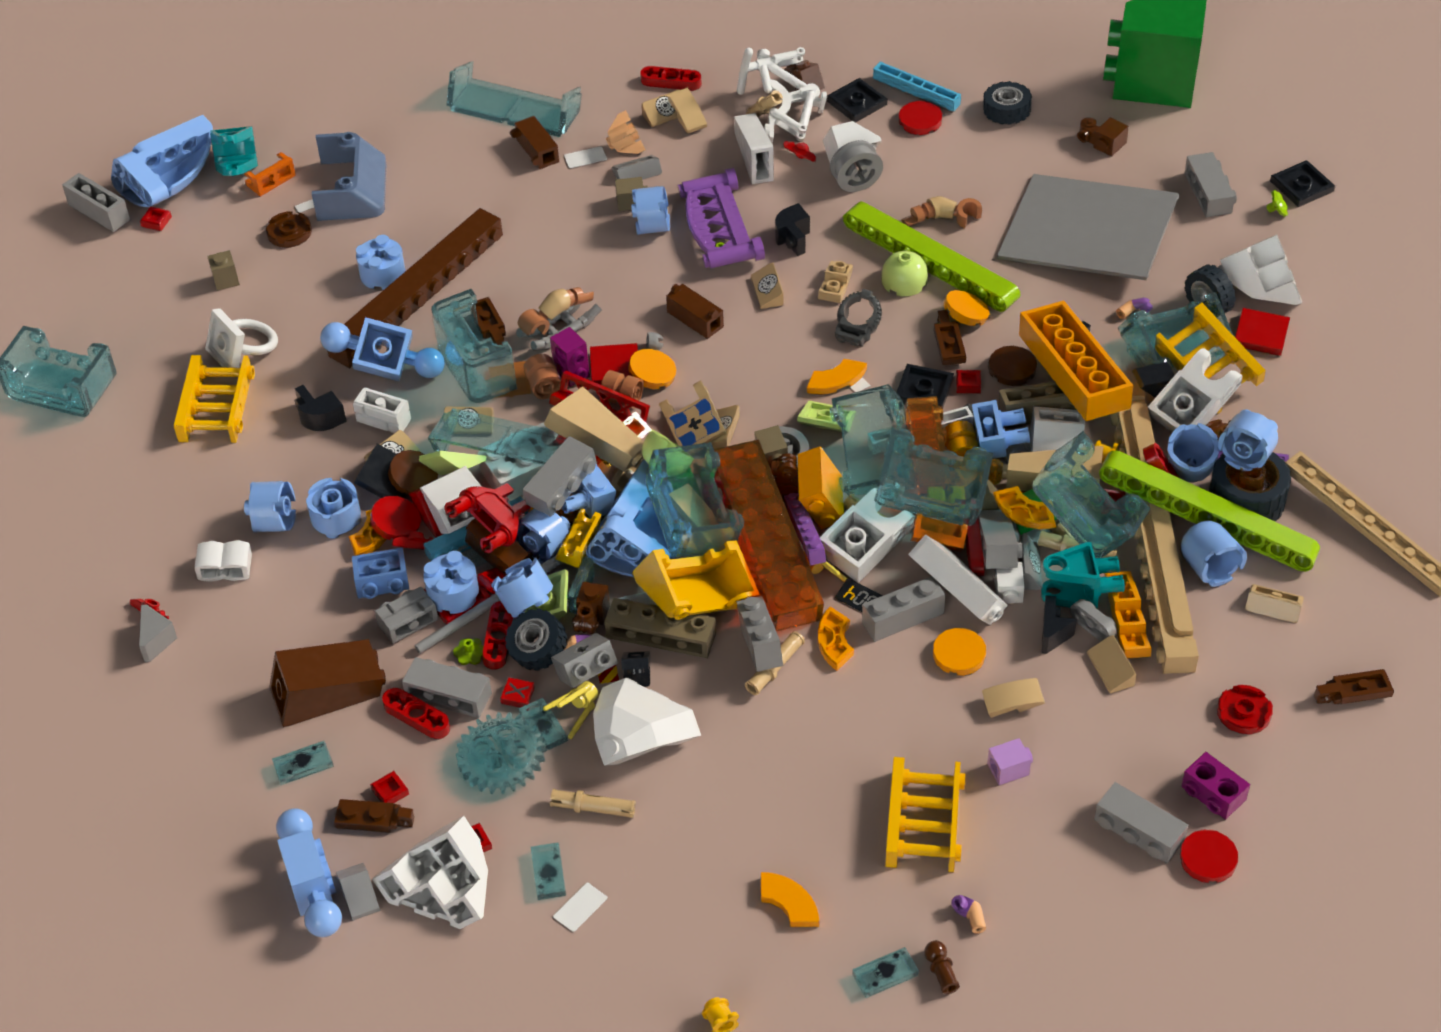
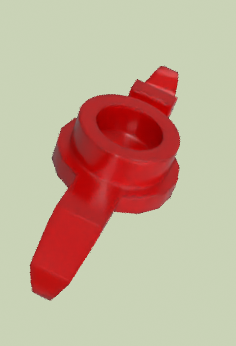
(800, 149)
(414, 541)
(136, 603)

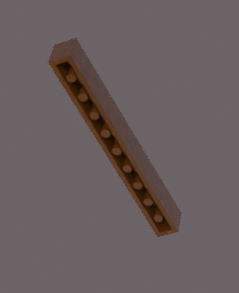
(426, 276)

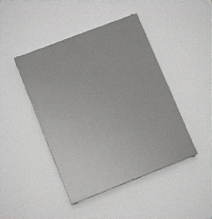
(1089, 226)

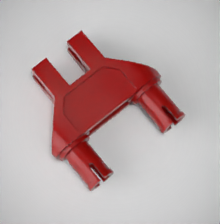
(492, 511)

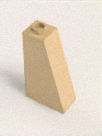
(597, 427)
(1026, 466)

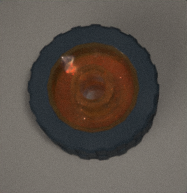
(1257, 490)

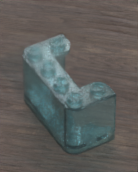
(477, 364)
(55, 377)
(932, 480)
(688, 500)
(1083, 503)

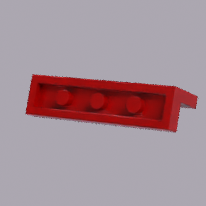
(601, 391)

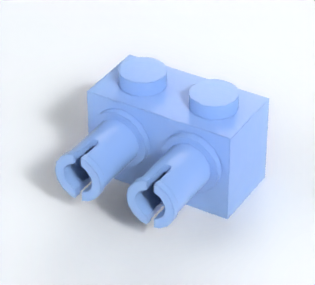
(990, 428)
(593, 495)

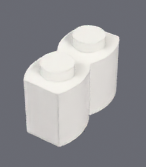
(223, 561)

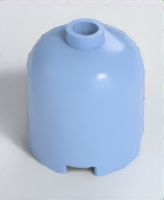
(1190, 445)
(1212, 553)

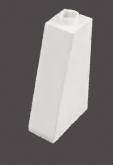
(755, 148)
(958, 579)

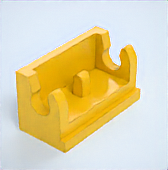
(579, 537)

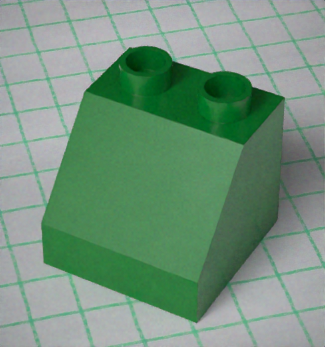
(1156, 51)

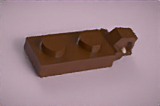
(489, 321)
(949, 340)
(1355, 688)
(372, 816)

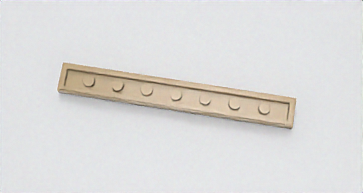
(1366, 520)

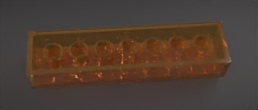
(768, 536)

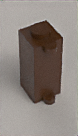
(536, 142)
(694, 310)
(500, 558)

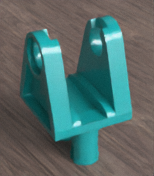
(234, 150)
(1080, 575)

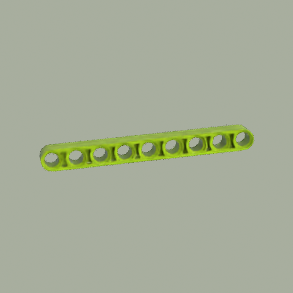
(940, 260)
(1201, 505)

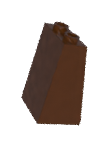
(324, 679)

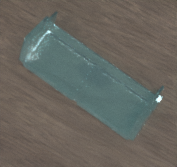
(510, 104)
(494, 436)

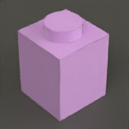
(1009, 761)

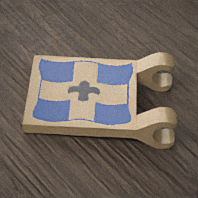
(696, 422)

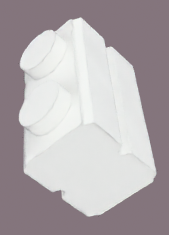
(381, 410)

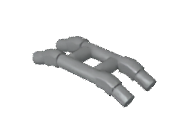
(582, 322)

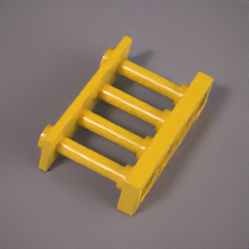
(1219, 337)
(194, 389)
(898, 824)

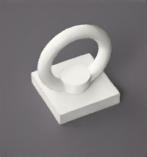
(226, 339)

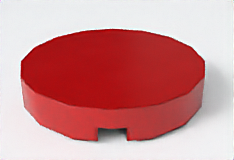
(920, 117)
(394, 517)
(1244, 709)
(1209, 856)

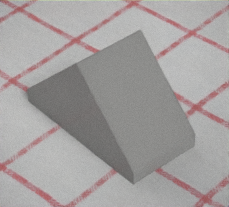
(155, 633)
(358, 891)

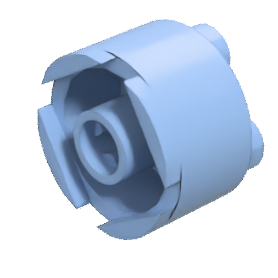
(650, 210)
(380, 262)
(1248, 440)
(270, 506)
(333, 507)
(542, 534)
(451, 582)
(523, 587)

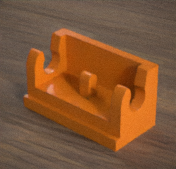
(271, 176)
(944, 532)

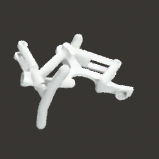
(806, 92)

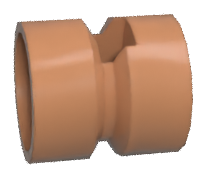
(542, 375)
(628, 386)

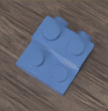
(380, 573)

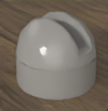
(653, 340)

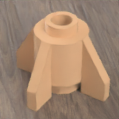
(623, 135)

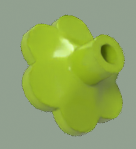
(1277, 204)
(469, 651)

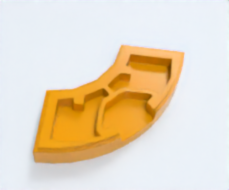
(844, 374)
(1024, 510)
(366, 539)
(832, 638)
(790, 898)

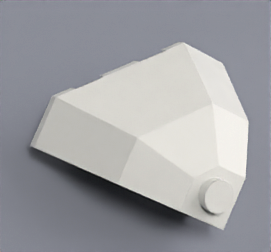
(1262, 272)
(637, 721)
(440, 876)

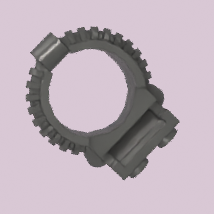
(857, 334)

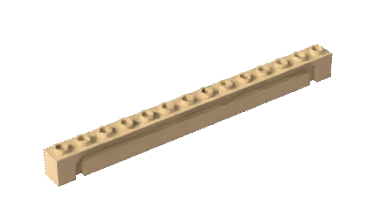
(1158, 553)

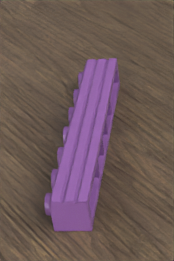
(805, 529)

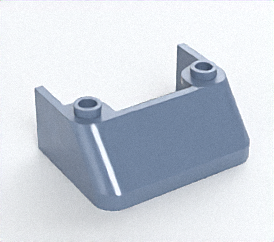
(355, 195)

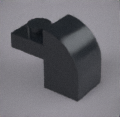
(791, 228)
(319, 413)

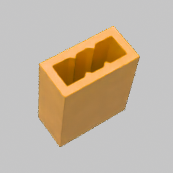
(820, 487)

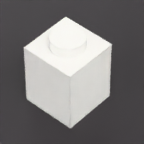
(1010, 584)

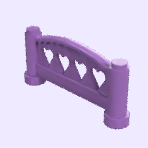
(739, 246)

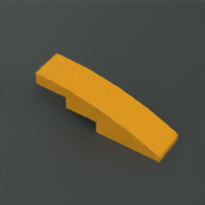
(1129, 618)

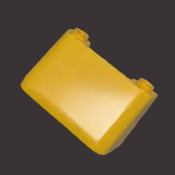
(696, 583)

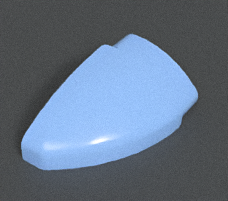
(163, 163)
(628, 529)

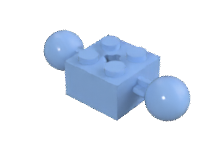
(390, 364)
(308, 873)

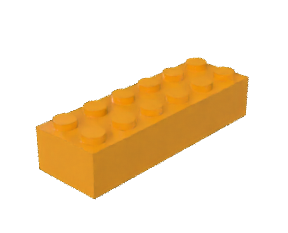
(1075, 360)

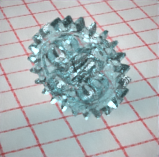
(479, 766)

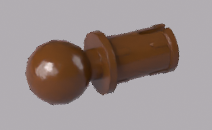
(941, 965)

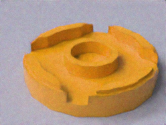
(966, 308)
(653, 367)
(959, 651)

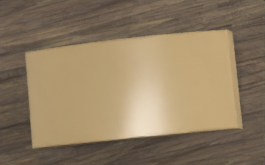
(688, 110)
(835, 282)
(1013, 695)

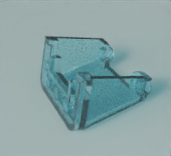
(1141, 329)
(866, 426)

